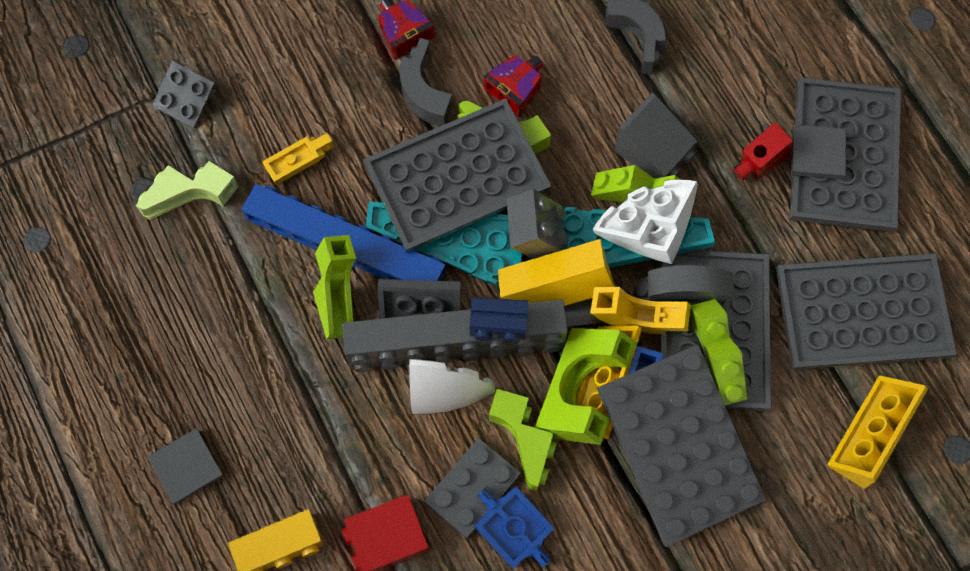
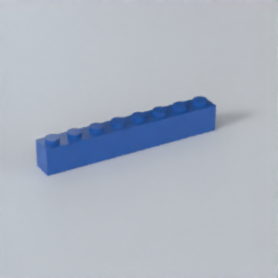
(311, 224)

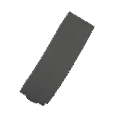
(643, 22)
(423, 100)
(686, 282)

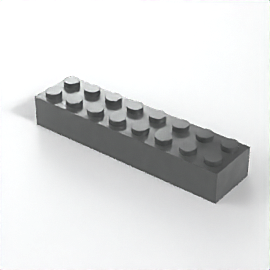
(445, 337)

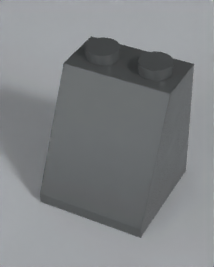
(655, 140)

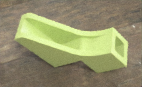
(175, 189)

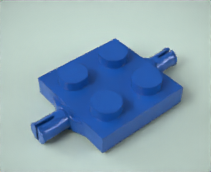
(514, 527)

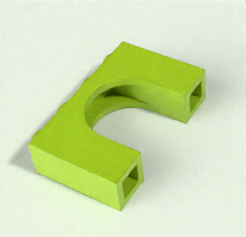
(582, 354)

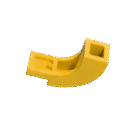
(621, 309)

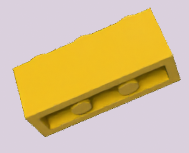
(277, 543)

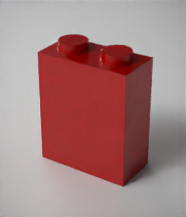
(385, 535)

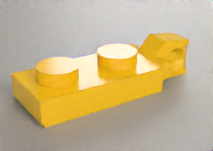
(297, 157)

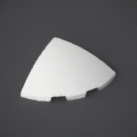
(651, 220)
(439, 389)

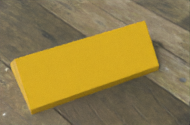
(558, 276)
(587, 392)
(876, 429)

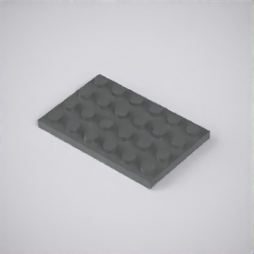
(455, 174)
(871, 184)
(865, 311)
(747, 320)
(681, 445)

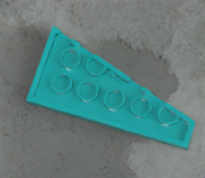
(580, 226)
(474, 249)

